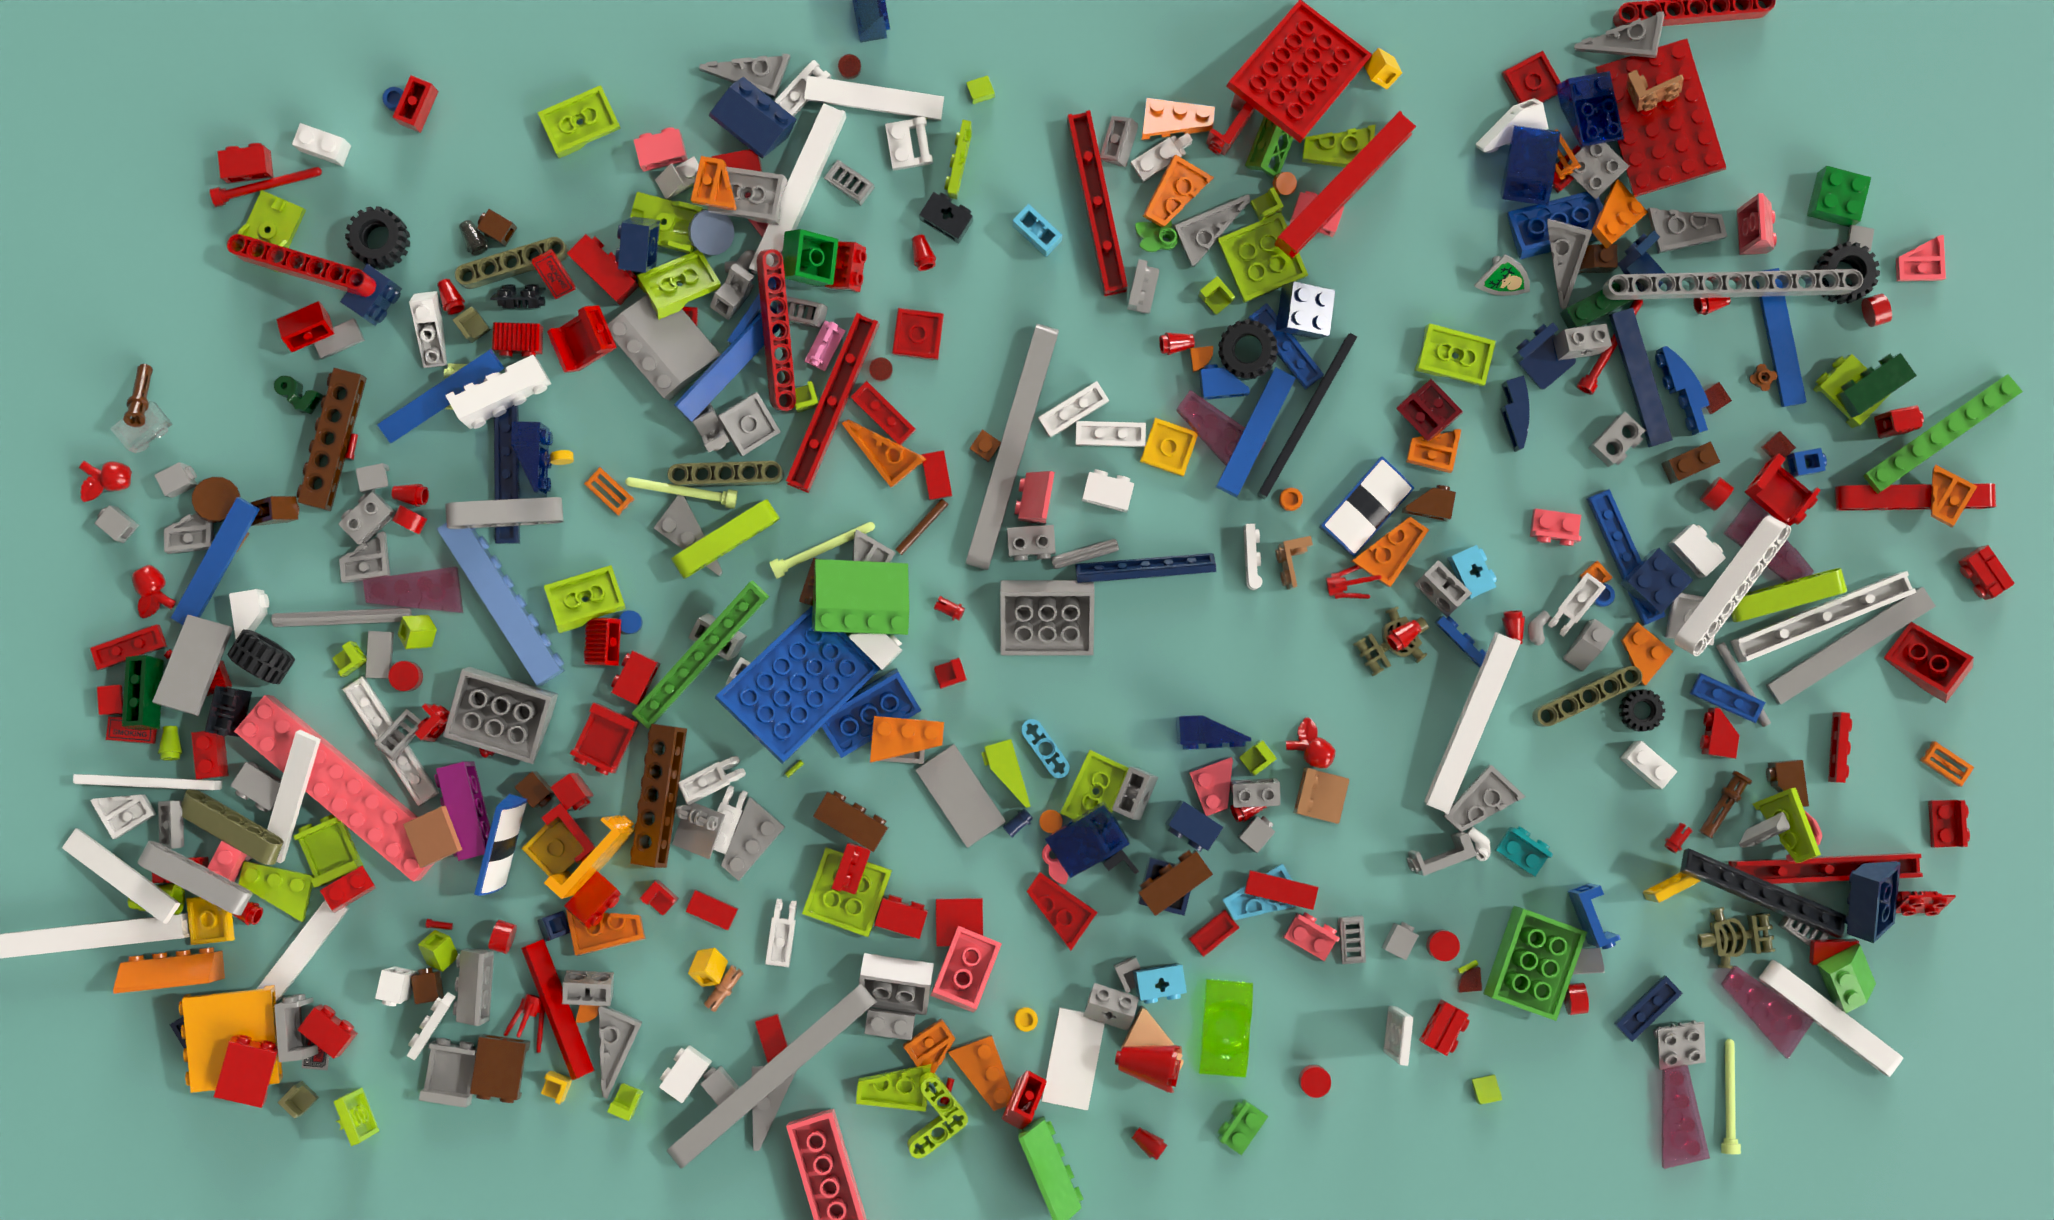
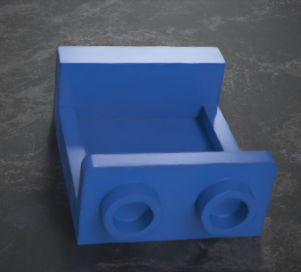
(1588, 918)

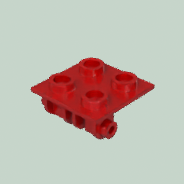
(1924, 902)

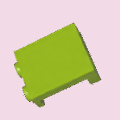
(1843, 371)
(328, 850)

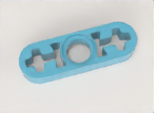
(1060, 759)

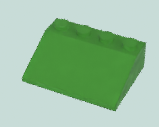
(860, 597)
(1535, 963)
(1049, 1169)

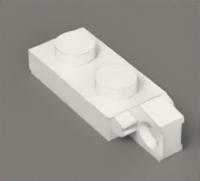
(1160, 156)

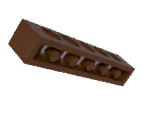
(330, 474)
(664, 807)

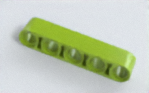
(725, 538)
(1790, 594)

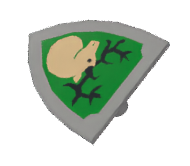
(1504, 278)

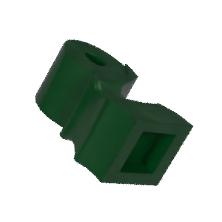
(292, 390)

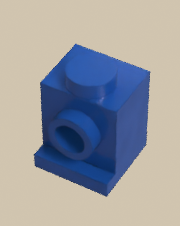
(1815, 457)

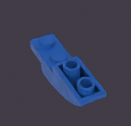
(1681, 379)

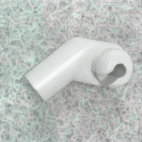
(1482, 844)

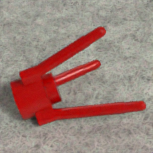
(1337, 585)
(530, 1006)

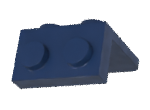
(1639, 261)
(1540, 359)

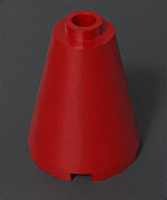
(1151, 1064)

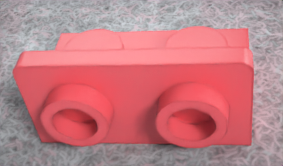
(1555, 525)
(1311, 936)

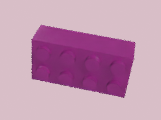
(465, 807)

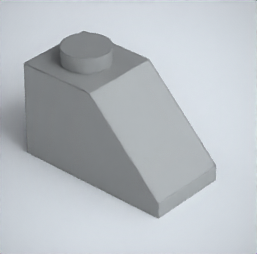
(1588, 644)

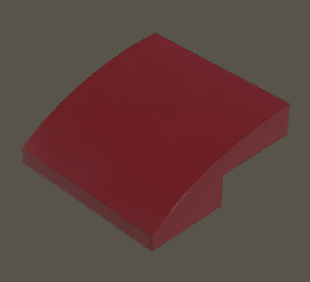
(1429, 410)

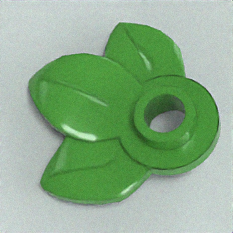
(1153, 234)

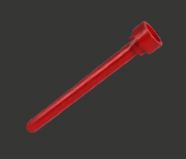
(221, 196)
(1589, 383)

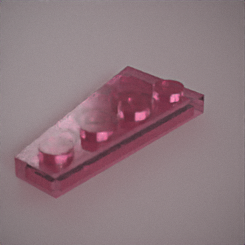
(1211, 425)
(1787, 561)
(421, 590)
(1772, 1014)
(1681, 1123)

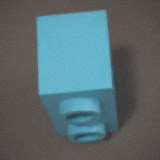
(1037, 230)
(1464, 562)
(1147, 978)

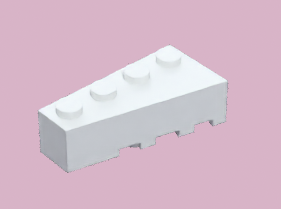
(499, 392)

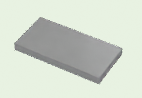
(192, 665)
(960, 795)

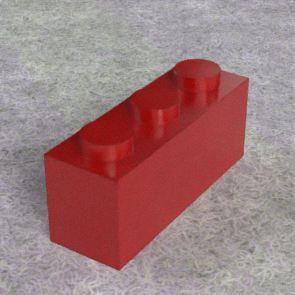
(603, 268)

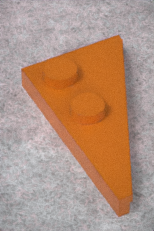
(888, 457)

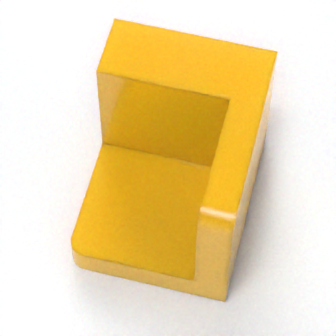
(1383, 68)
(708, 967)
(556, 1086)

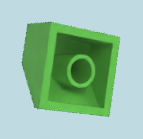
(1848, 978)

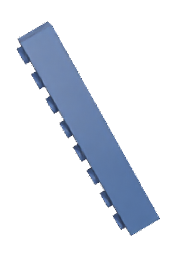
(503, 603)

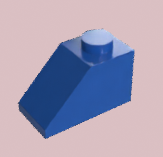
(1220, 383)

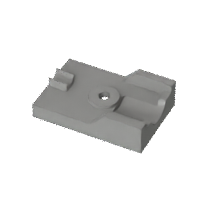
(764, 199)

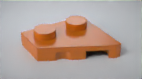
(713, 185)
(1435, 454)
(1949, 495)
(1645, 651)
(930, 1045)

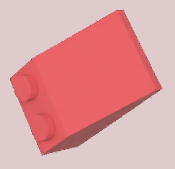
(1756, 226)
(1035, 497)
(966, 969)

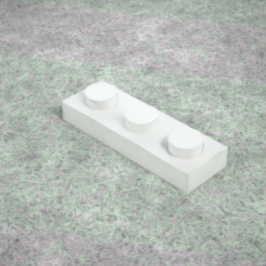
(1073, 409)
(1110, 434)
(429, 1025)

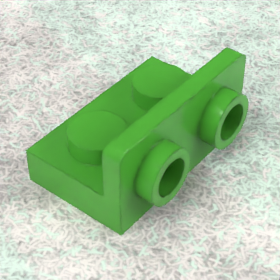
(1242, 1126)

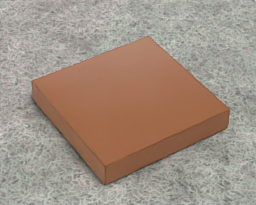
(432, 836)

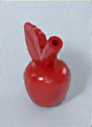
(112, 477)
(148, 583)
(1317, 750)

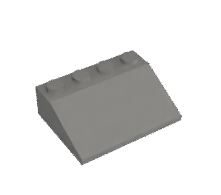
(664, 350)
(1047, 617)
(500, 714)

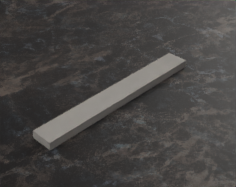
(1850, 646)

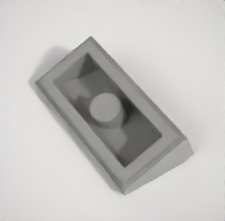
(1119, 140)
(1765, 830)
(1589, 961)

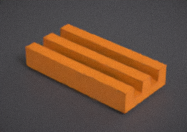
(1568, 168)
(623, 504)
(1930, 753)

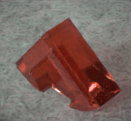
(1470, 981)

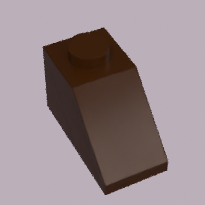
(1599, 259)
(1433, 504)
(276, 510)
(1788, 775)

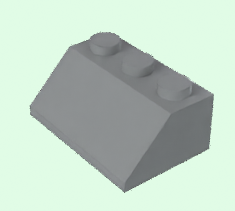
(897, 983)
(474, 986)

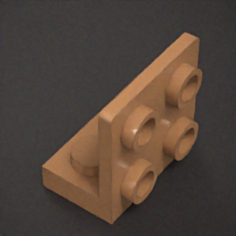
(1648, 99)
(1283, 554)
(1321, 795)

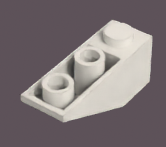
(1526, 114)
(429, 328)

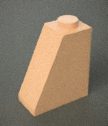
(1147, 1032)

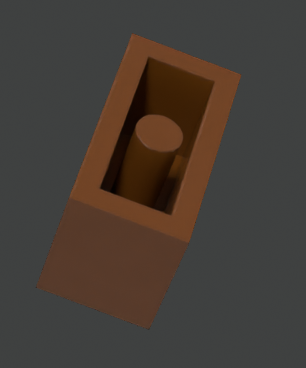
(1690, 462)

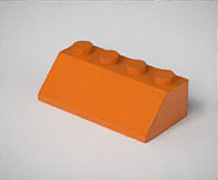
(169, 971)

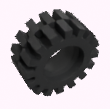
(1654, 703)

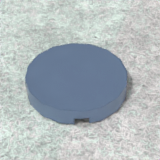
(711, 232)

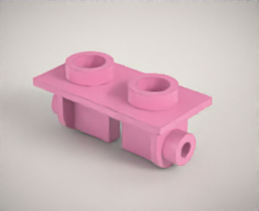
(825, 345)

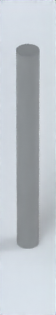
(1740, 679)

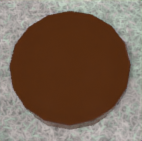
(214, 498)

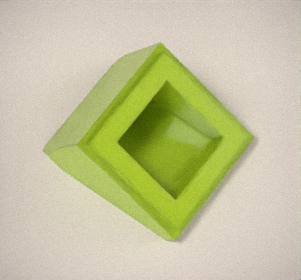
(980, 89)
(1486, 1089)

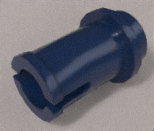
(1018, 822)

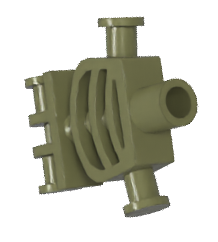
(1380, 649)
(1725, 943)

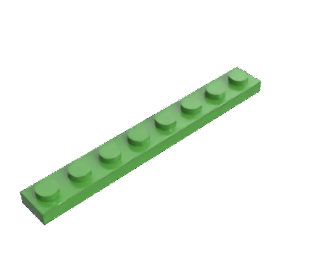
(1942, 433)
(700, 654)

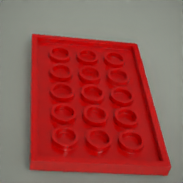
(1299, 70)
(1675, 137)

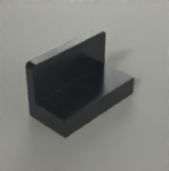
(1115, 859)

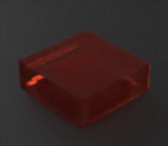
(1716, 397)
(1778, 444)

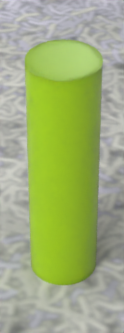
(793, 769)
(1467, 967)

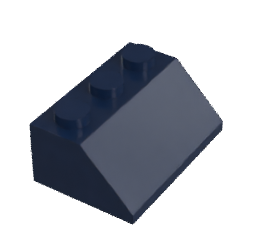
(753, 117)
(1872, 899)

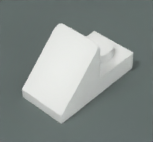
(677, 179)

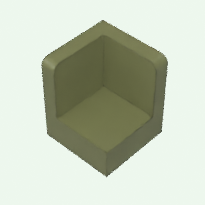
(471, 324)
(298, 1099)

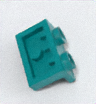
(1523, 850)

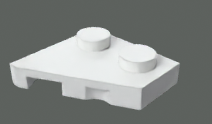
(123, 812)

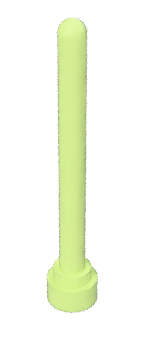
(726, 498)
(781, 566)
(1730, 1143)

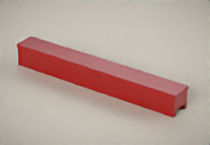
(1345, 185)
(1097, 203)
(832, 403)
(1824, 868)

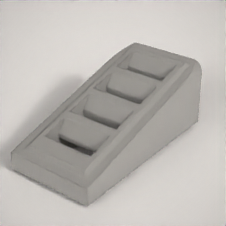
(865, 191)
(819, 316)
(393, 729)
(1343, 921)
(1786, 924)

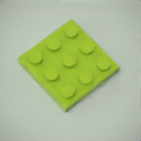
(1255, 260)
(841, 908)

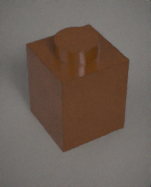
(496, 227)
(535, 790)
(427, 986)

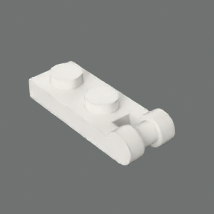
(793, 96)
(1252, 558)

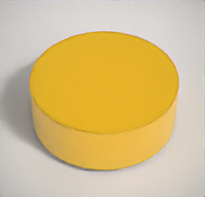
(561, 457)
(1026, 1019)

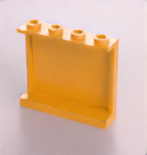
(567, 884)
(214, 1020)

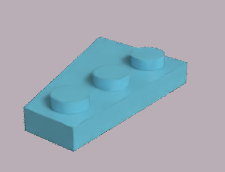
(1246, 905)

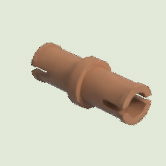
(724, 988)

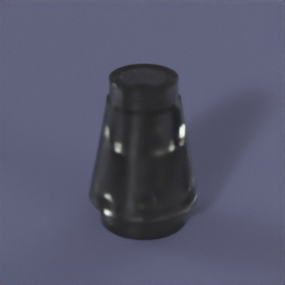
(473, 238)

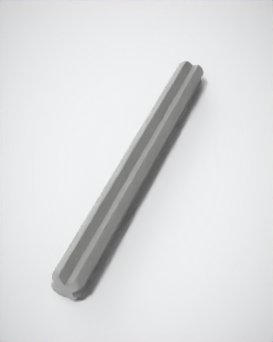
(339, 617)

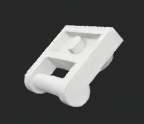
(901, 146)

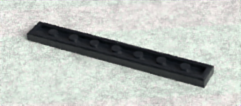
(1307, 415)
(1763, 893)

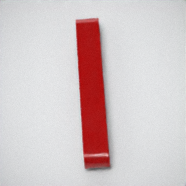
(1684, 16)
(270, 256)
(780, 318)
(1904, 497)

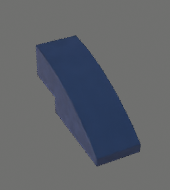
(1517, 412)

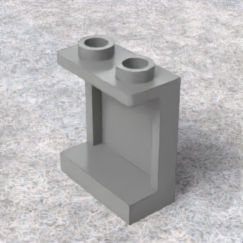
(1463, 851)
(288, 1037)
(449, 1073)

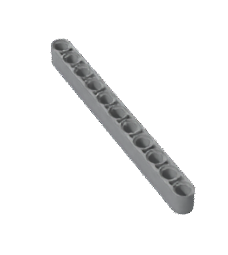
(1743, 282)
(1012, 446)
(771, 1076)

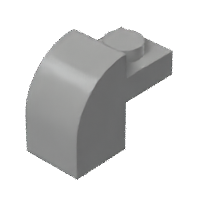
(733, 292)
(711, 429)

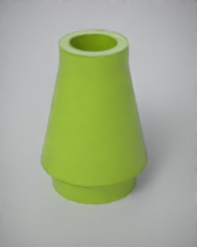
(170, 744)

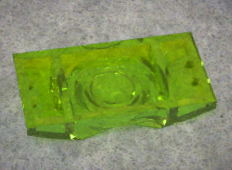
(1226, 1028)

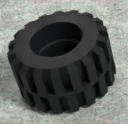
(362, 227)
(1859, 260)
(1233, 335)
(261, 656)

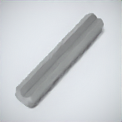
(1085, 554)

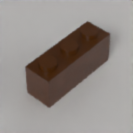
(851, 820)
(1174, 881)

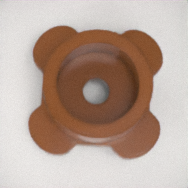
(1756, 378)

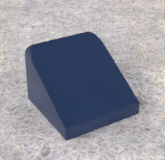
(554, 926)

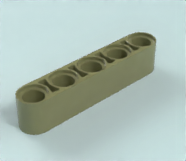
(501, 260)
(714, 470)
(1598, 695)
(231, 827)

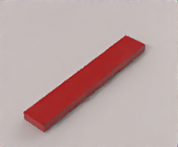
(558, 1014)

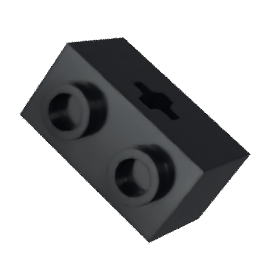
(952, 228)

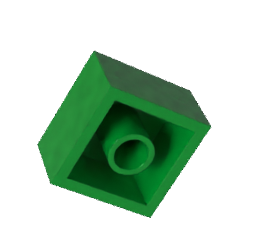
(1839, 196)
(809, 257)

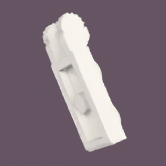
(1578, 602)
(710, 780)
(731, 819)
(781, 936)

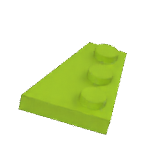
(1336, 148)
(958, 159)
(1799, 838)
(278, 886)
(894, 1089)

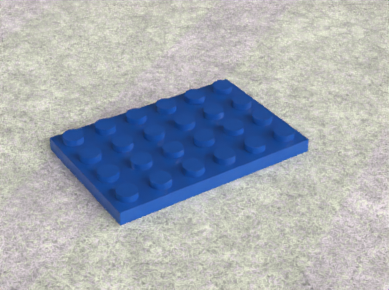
(796, 686)

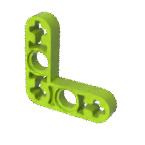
(945, 1114)

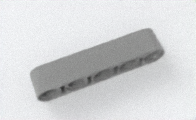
(504, 513)
(194, 878)

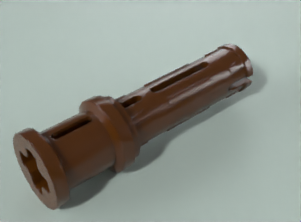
(138, 402)
(1708, 828)

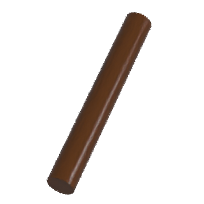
(921, 527)

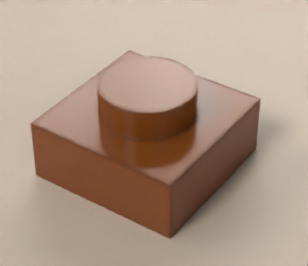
(985, 445)

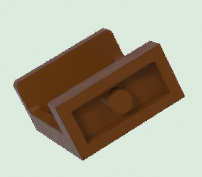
(499, 1068)

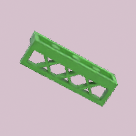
(1266, 147)

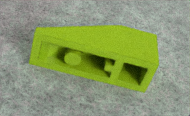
(1005, 765)

